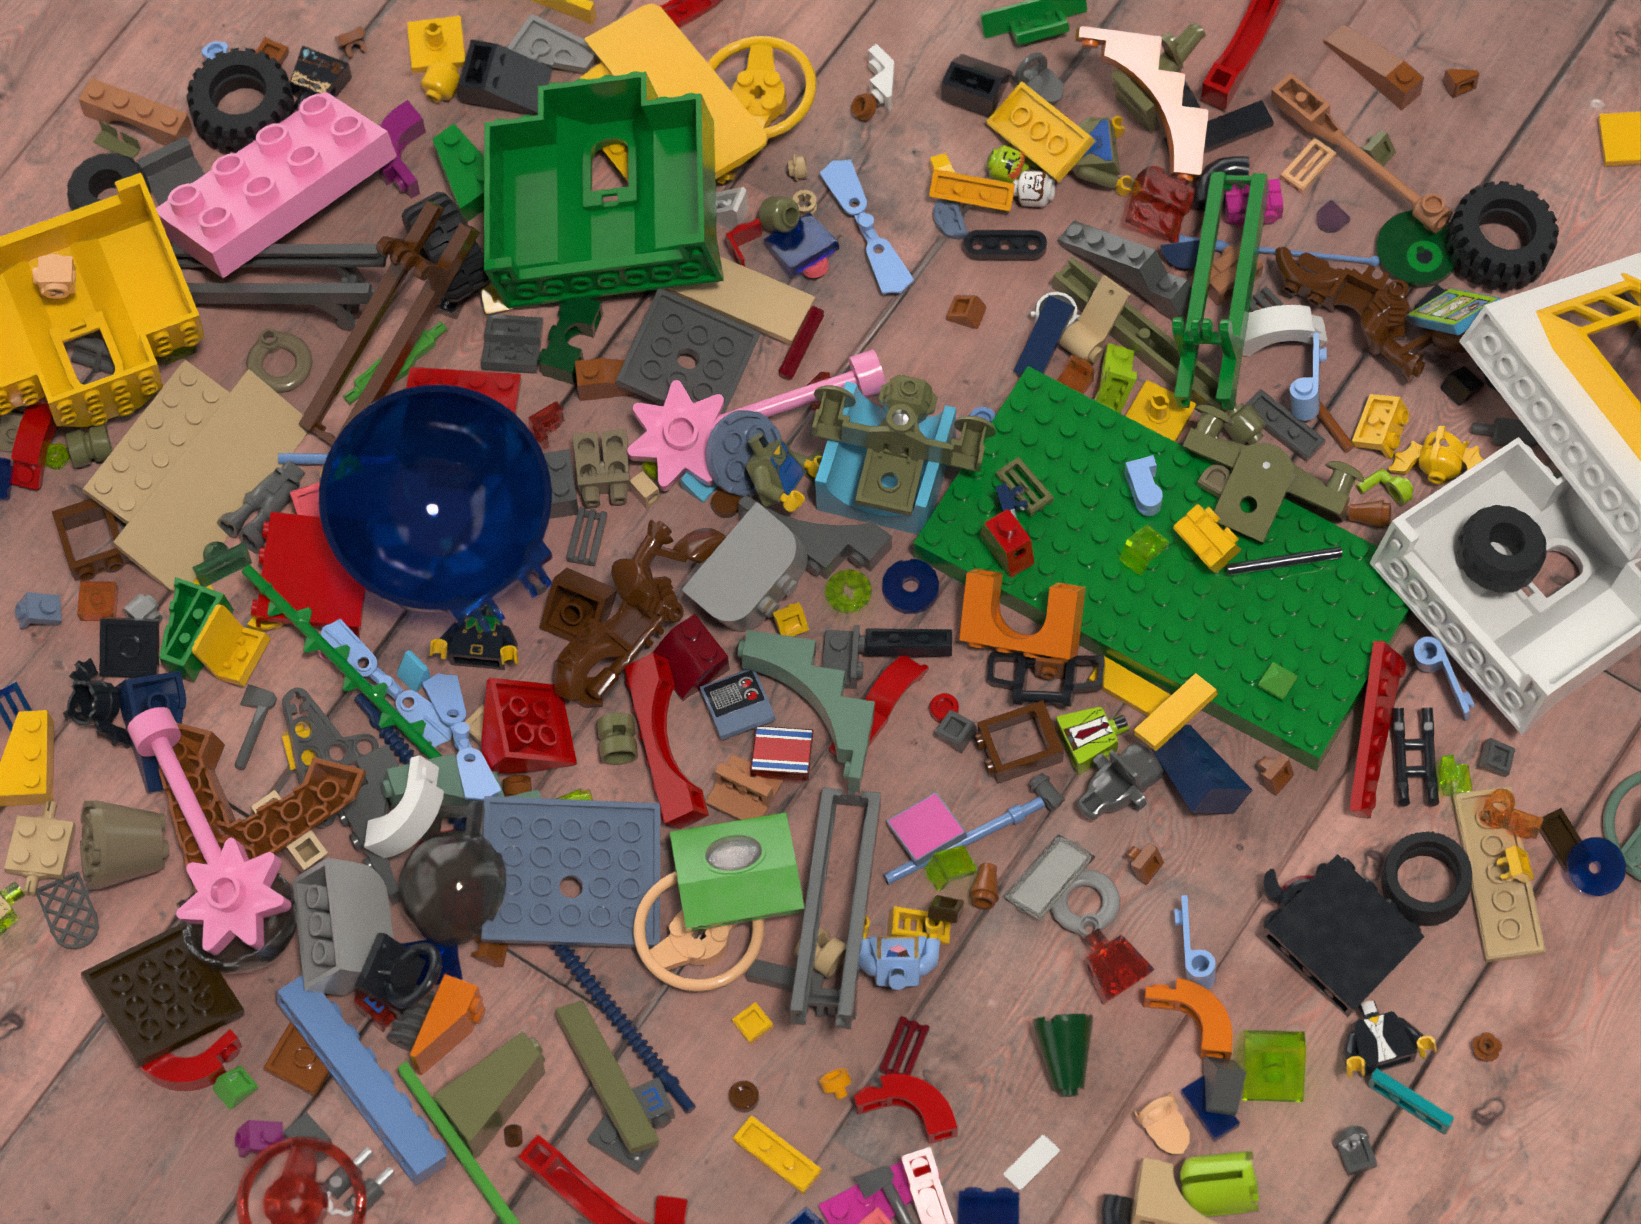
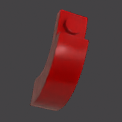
(32, 445)
(193, 1072)
(916, 1096)

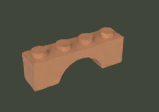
(111, 103)

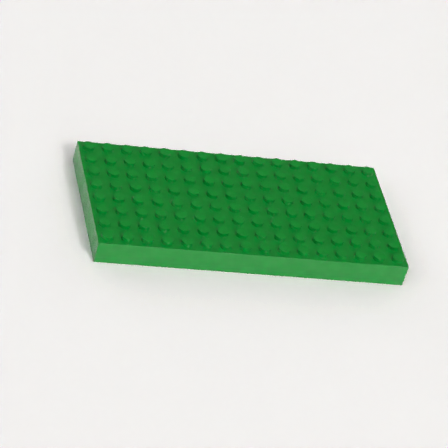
(1178, 612)

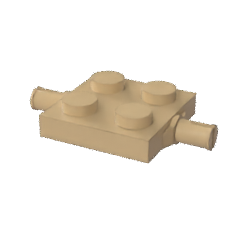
(40, 847)

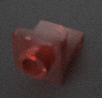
(546, 420)

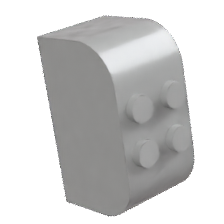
(749, 571)
(337, 922)

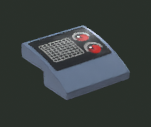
(737, 703)

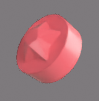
(817, 269)

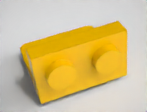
(228, 647)

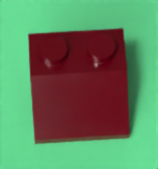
(692, 656)

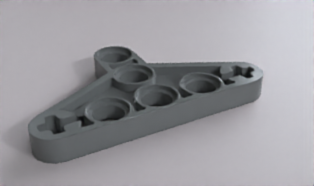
(321, 737)

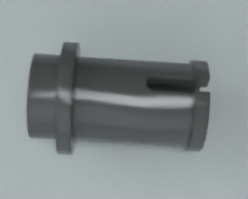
(1048, 793)

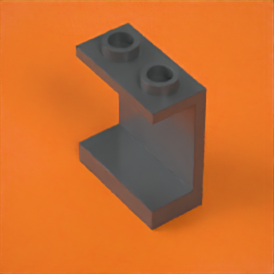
(170, 168)

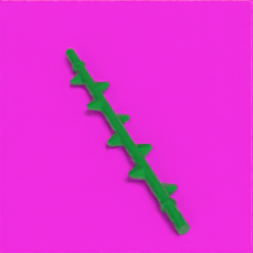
(339, 658)

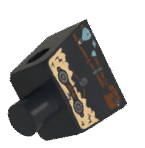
(318, 74)

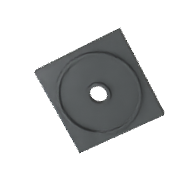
(682, 327)

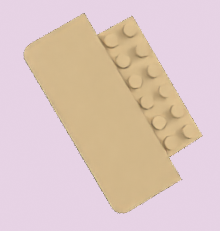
(189, 465)

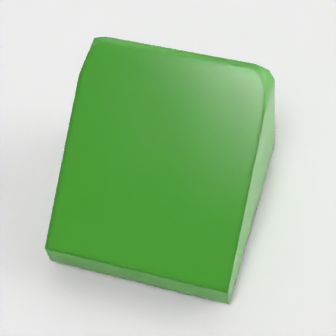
(234, 1086)

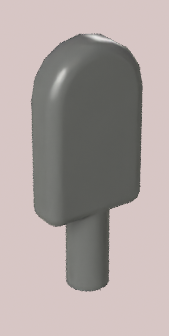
(1505, 431)

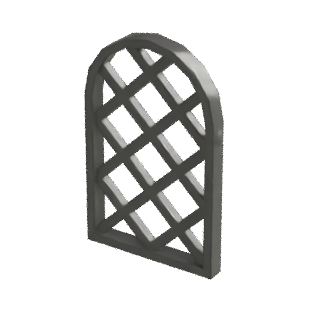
(59, 883)

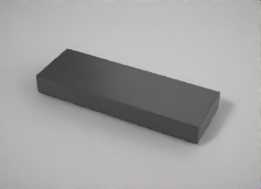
(1285, 427)

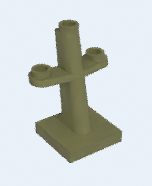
(1175, 53)

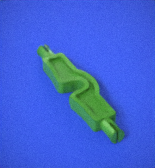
(423, 345)

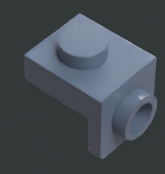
(38, 609)

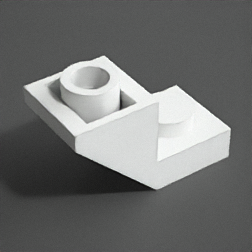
(883, 82)

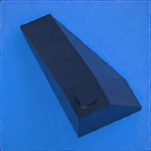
(148, 693)

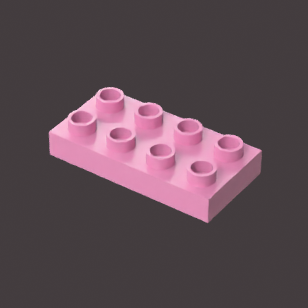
(274, 183)

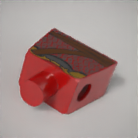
(1006, 537)

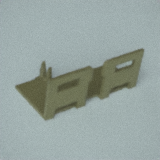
(113, 144)

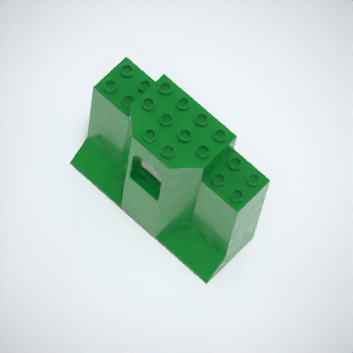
(557, 236)

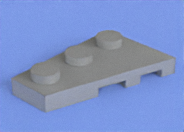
(553, 46)

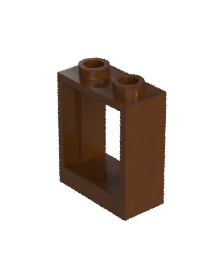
(79, 515)
(1003, 772)

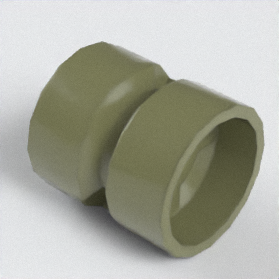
(89, 445)
(617, 738)

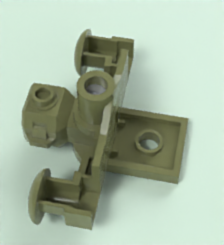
(897, 444)

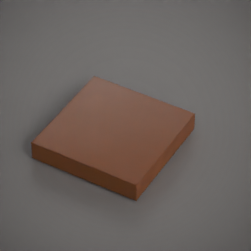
(296, 1063)

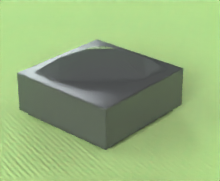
(1497, 757)

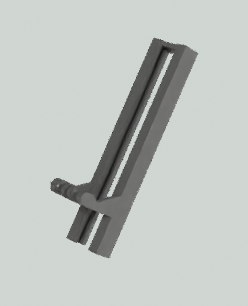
(334, 298)
(803, 992)

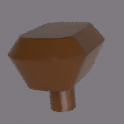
(513, 1135)

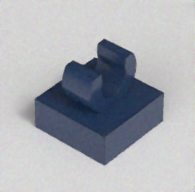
(1008, 501)

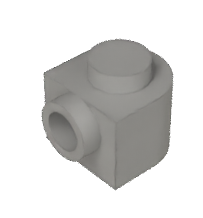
(142, 607)

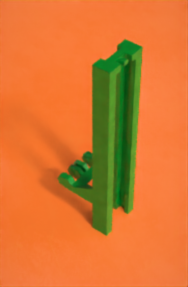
(1231, 330)

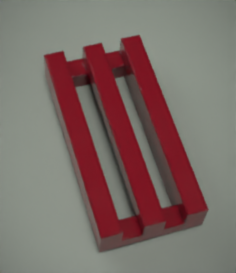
(913, 1026)

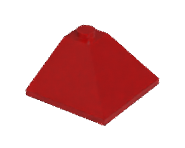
(525, 727)

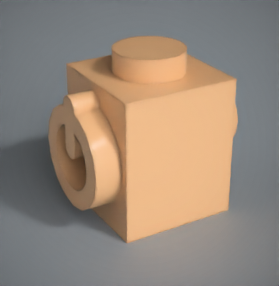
(55, 275)

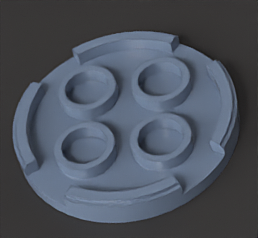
(730, 451)

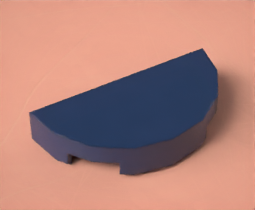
(1182, 253)

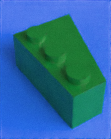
(462, 169)
(188, 616)

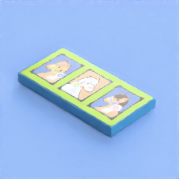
(1450, 311)

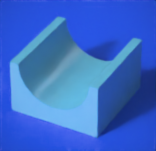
(843, 465)

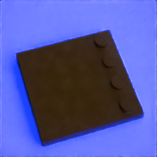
(160, 996)

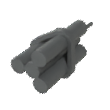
(93, 353)

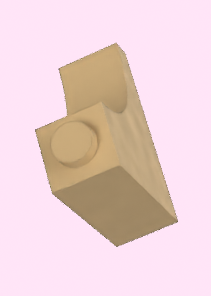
(1159, 1199)

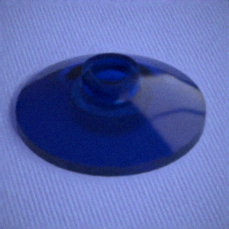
(1608, 859)

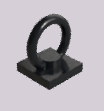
(394, 970)

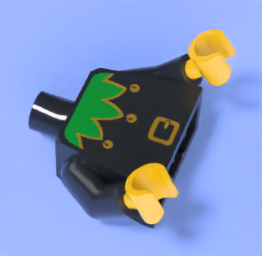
(473, 647)

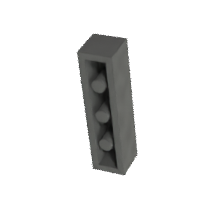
(777, 975)

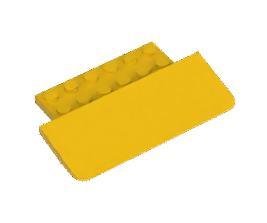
(655, 45)

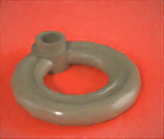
(284, 341)

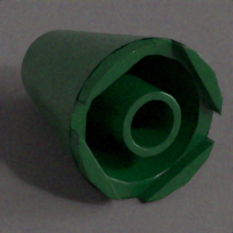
(1065, 1050)

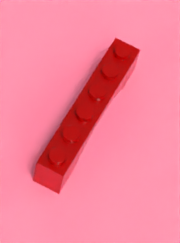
(1236, 59)
(651, 691)
(571, 1185)

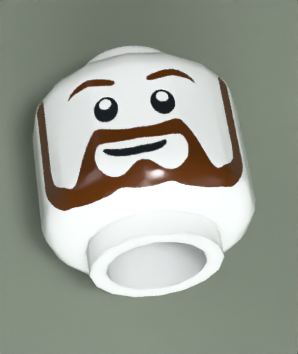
(1034, 188)

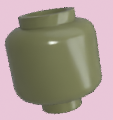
(779, 214)
(1246, 425)

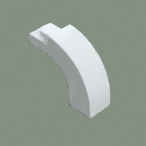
(1282, 324)
(413, 814)

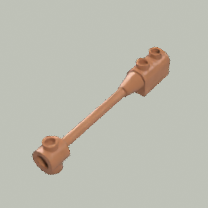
(1314, 116)

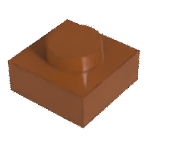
(274, 49)

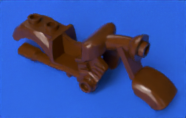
(1378, 304)
(642, 611)

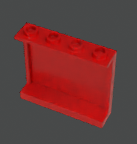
(306, 574)

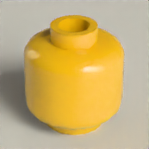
(440, 81)

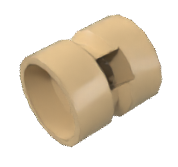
(829, 953)

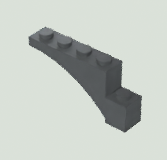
(1133, 264)
(831, 544)
(370, 805)

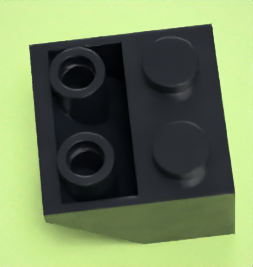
(974, 84)

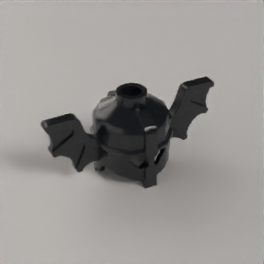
(96, 702)

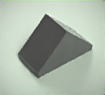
(1223, 1085)

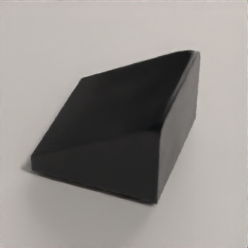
(1461, 385)

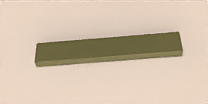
(607, 1077)

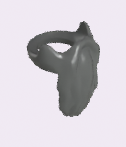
(1039, 78)

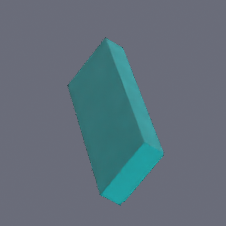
(1411, 1101)

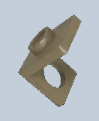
(8, 428)

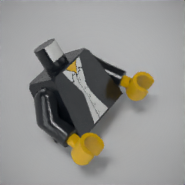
(1382, 1042)

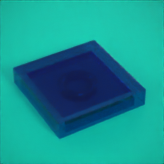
(802, 245)

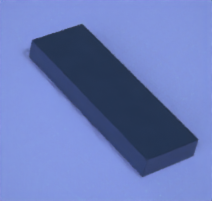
(1045, 335)

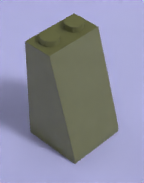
(491, 1091)

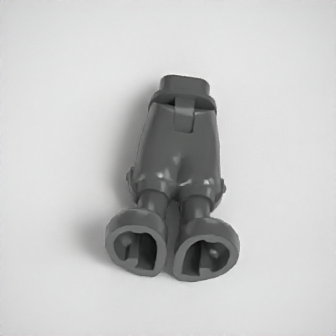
(268, 496)

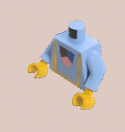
(900, 959)

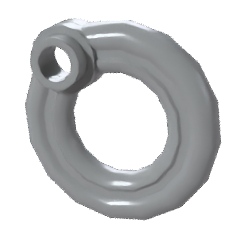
(1102, 918)

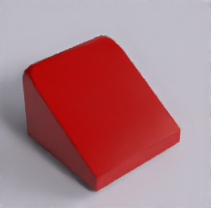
(670, 1210)

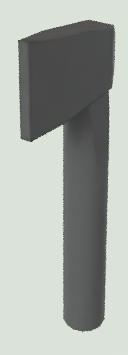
(263, 701)
(882, 1178)

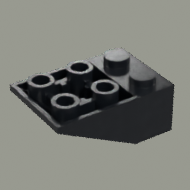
(501, 78)

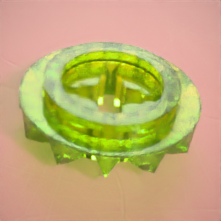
(853, 580)

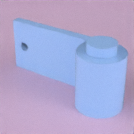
(1306, 391)
(1430, 657)
(1198, 963)

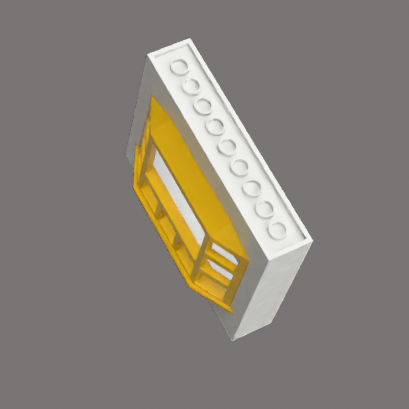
(1569, 389)

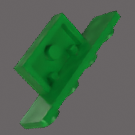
(1031, 19)

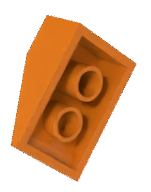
(448, 1022)

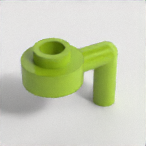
(1398, 488)

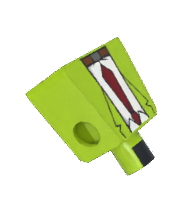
(1089, 734)

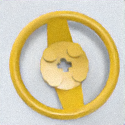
(764, 82)

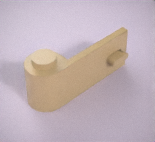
(1091, 330)

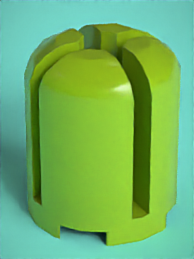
(1220, 1184)

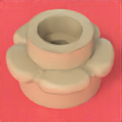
(797, 167)

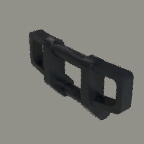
(1070, 688)

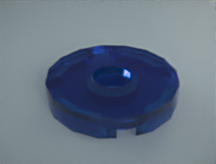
(907, 601)

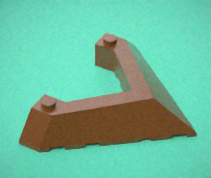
(274, 825)

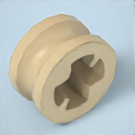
(806, 195)

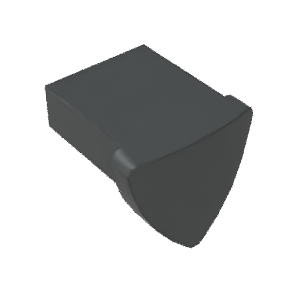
(1355, 1150)

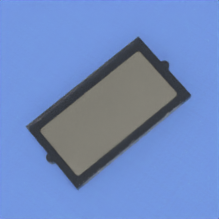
(1049, 876)

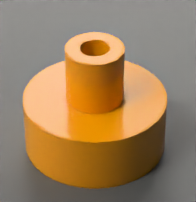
(835, 1082)

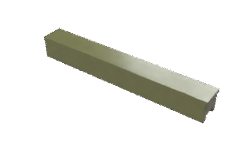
(1141, 335)

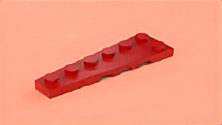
(1381, 692)

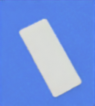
(1031, 1162)

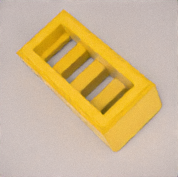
(908, 915)

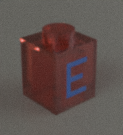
(373, 1011)

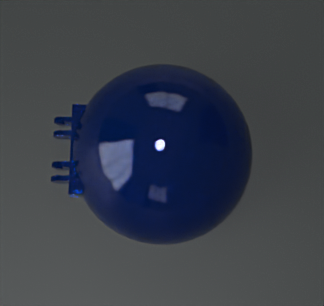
(438, 502)

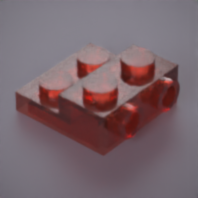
(1159, 203)

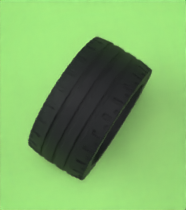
(1440, 848)

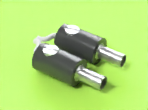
(340, 1182)

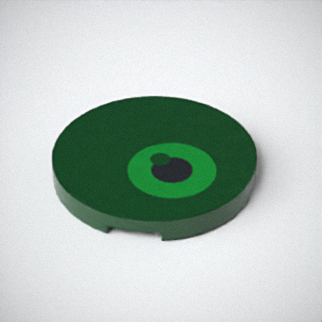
(1413, 252)

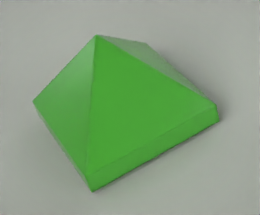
(1277, 681)

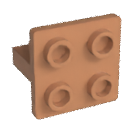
(739, 793)

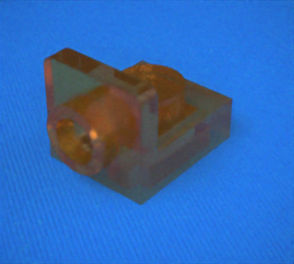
(1078, 374)

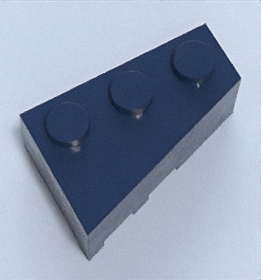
(1201, 774)

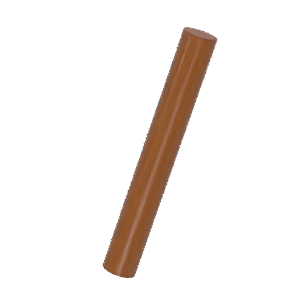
(1335, 429)

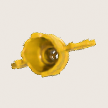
(1436, 460)

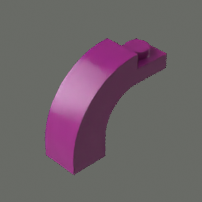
(403, 127)

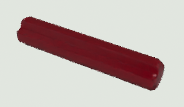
(801, 343)

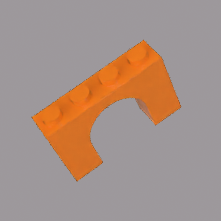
(984, 624)

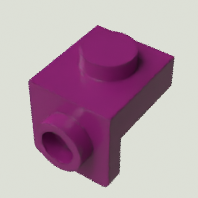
(257, 1135)

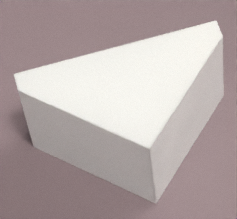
(731, 207)

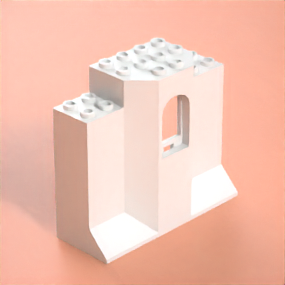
(1514, 645)

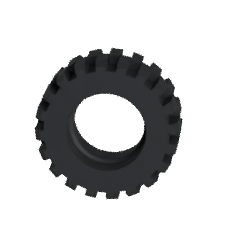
(230, 73)
(1512, 207)
(471, 273)

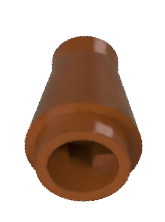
(1371, 513)
(985, 888)

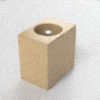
(644, 490)

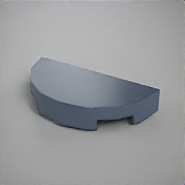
(949, 219)

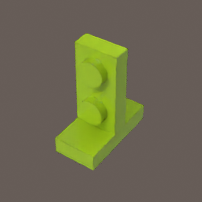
(1116, 377)

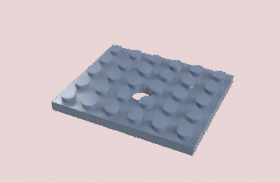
(600, 843)

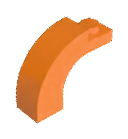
(1202, 1008)

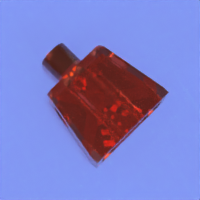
(1114, 965)

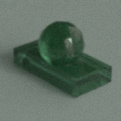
(220, 562)

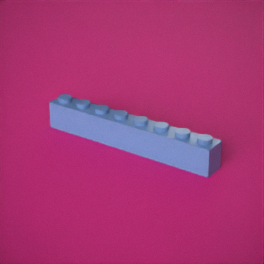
(363, 1080)

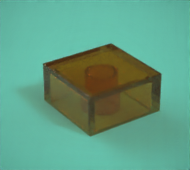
(97, 600)

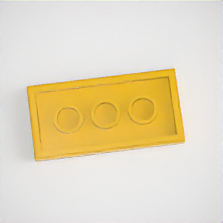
(1040, 131)

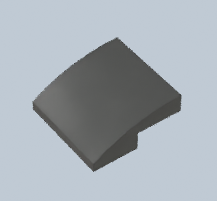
(512, 343)

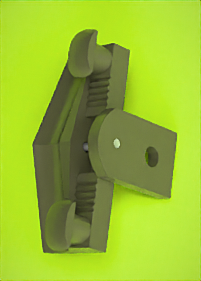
(1265, 475)

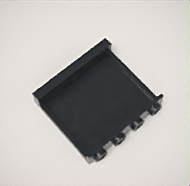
(1343, 934)

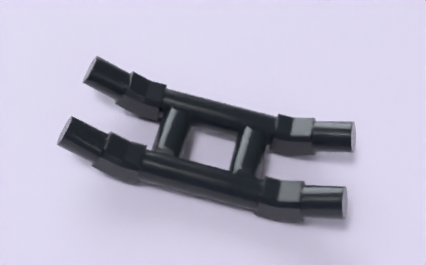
(1402, 745)

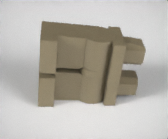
(604, 475)

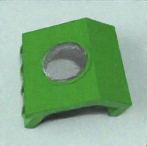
(737, 872)

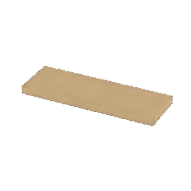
(752, 301)
(1503, 908)

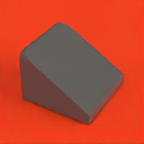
(956, 731)

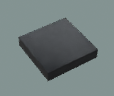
(129, 647)

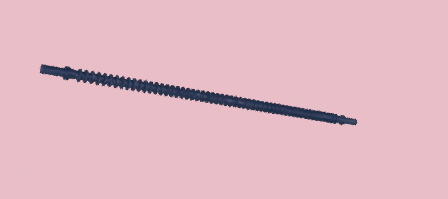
(669, 1082)

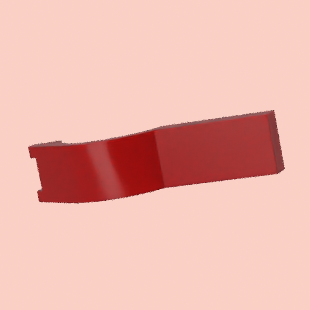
(888, 691)

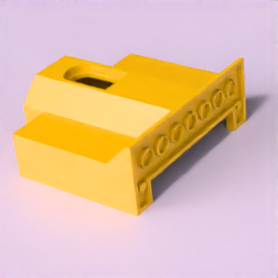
(123, 286)

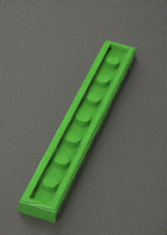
(456, 1145)

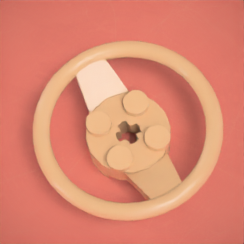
(682, 948)

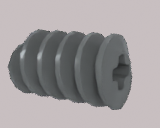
(410, 1022)

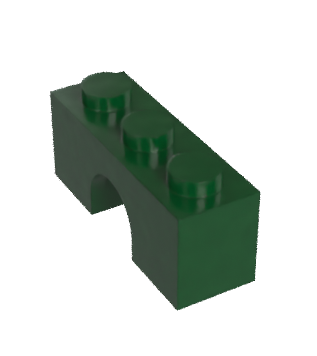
(576, 318)

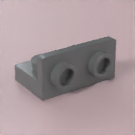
(842, 653)
(608, 1140)

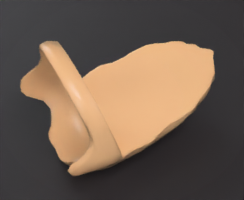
(1165, 1124)

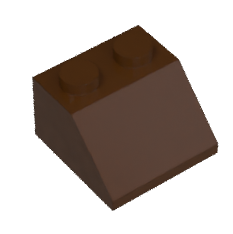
(573, 602)

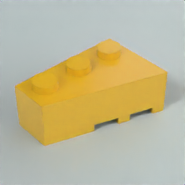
(28, 760)

